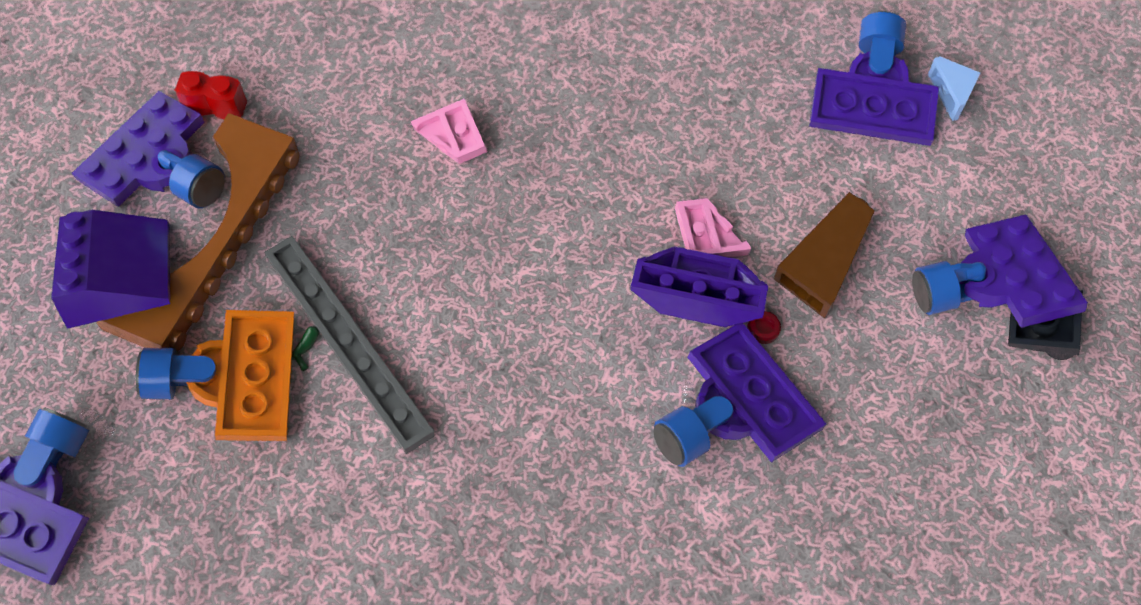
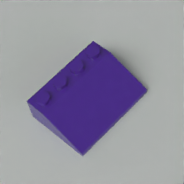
(110, 266)

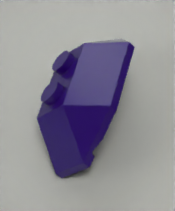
(699, 287)

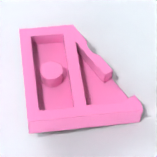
(452, 131)
(707, 230)

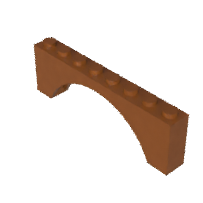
(257, 168)

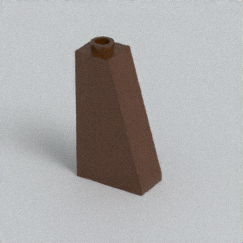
(824, 256)

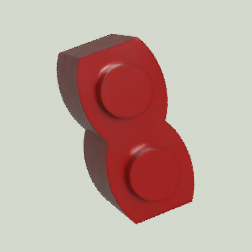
(211, 95)

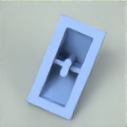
(954, 84)

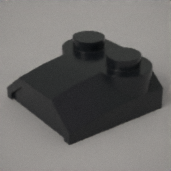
(1056, 337)

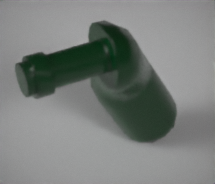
(304, 345)

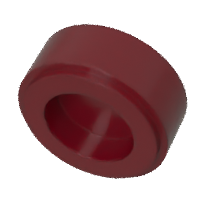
(766, 328)

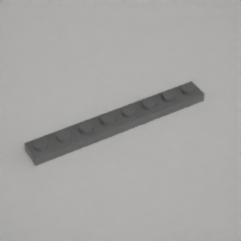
(350, 345)

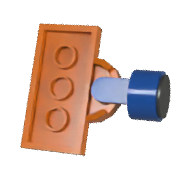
(240, 375)

